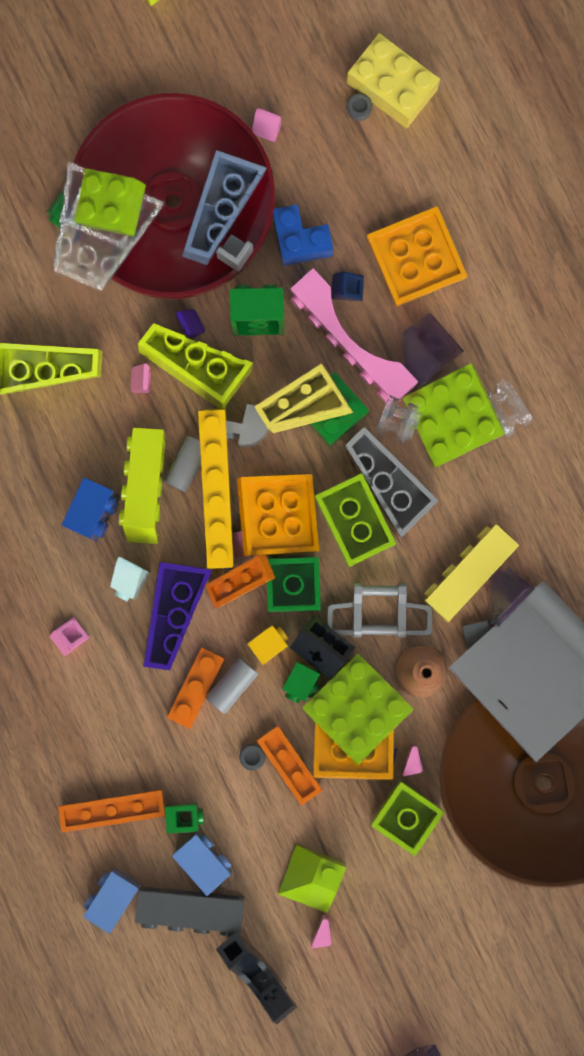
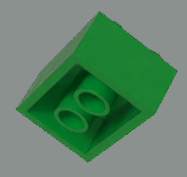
(257, 310)

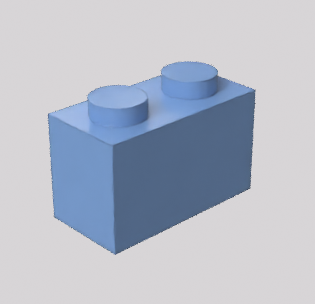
(202, 862)
(112, 899)

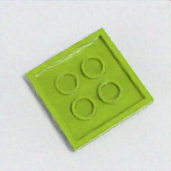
(455, 415)
(357, 709)

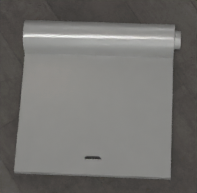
(532, 669)

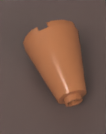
(411, 665)

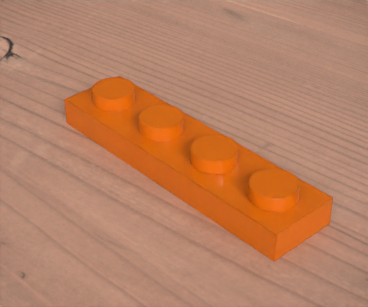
(111, 810)

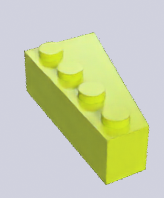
(195, 364)
(43, 366)
(143, 485)

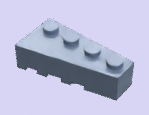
(222, 200)

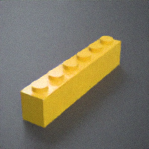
(216, 488)

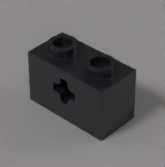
(322, 647)

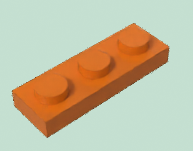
(240, 581)
(196, 688)
(289, 765)

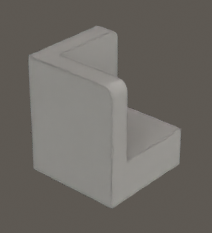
(235, 252)

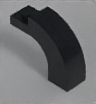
(258, 975)

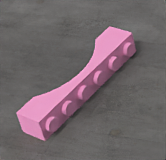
(388, 377)

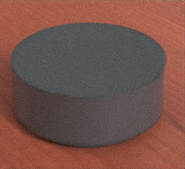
(359, 107)
(252, 757)

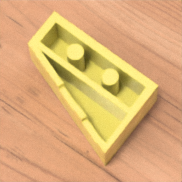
(304, 402)

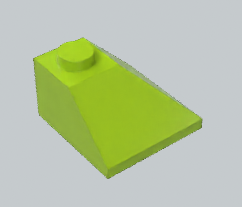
(312, 878)

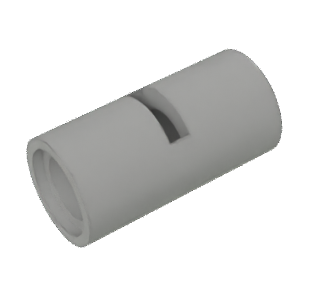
(185, 466)
(232, 685)

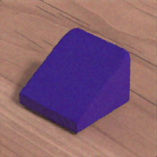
(190, 323)

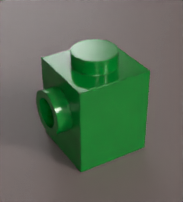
(301, 683)

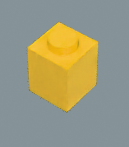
(268, 644)

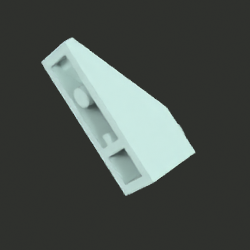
(128, 579)

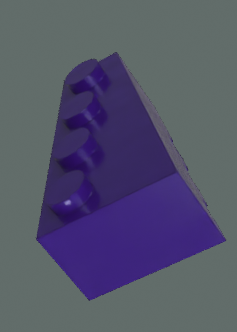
(173, 606)

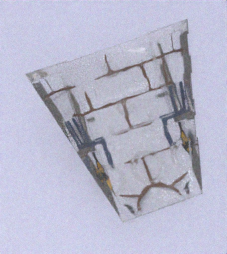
(90, 253)

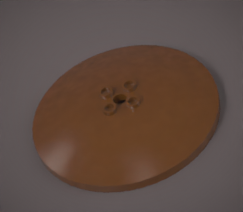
(503, 813)

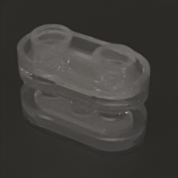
(515, 404)
(409, 416)

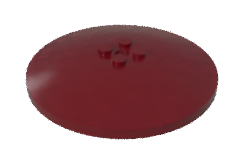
(170, 149)

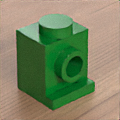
(174, 822)

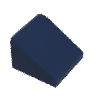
(347, 286)

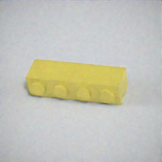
(470, 573)

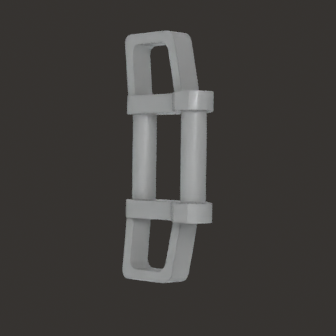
(368, 629)

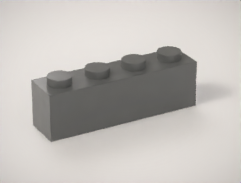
(189, 910)

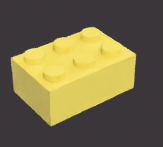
(393, 80)

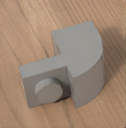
(250, 431)

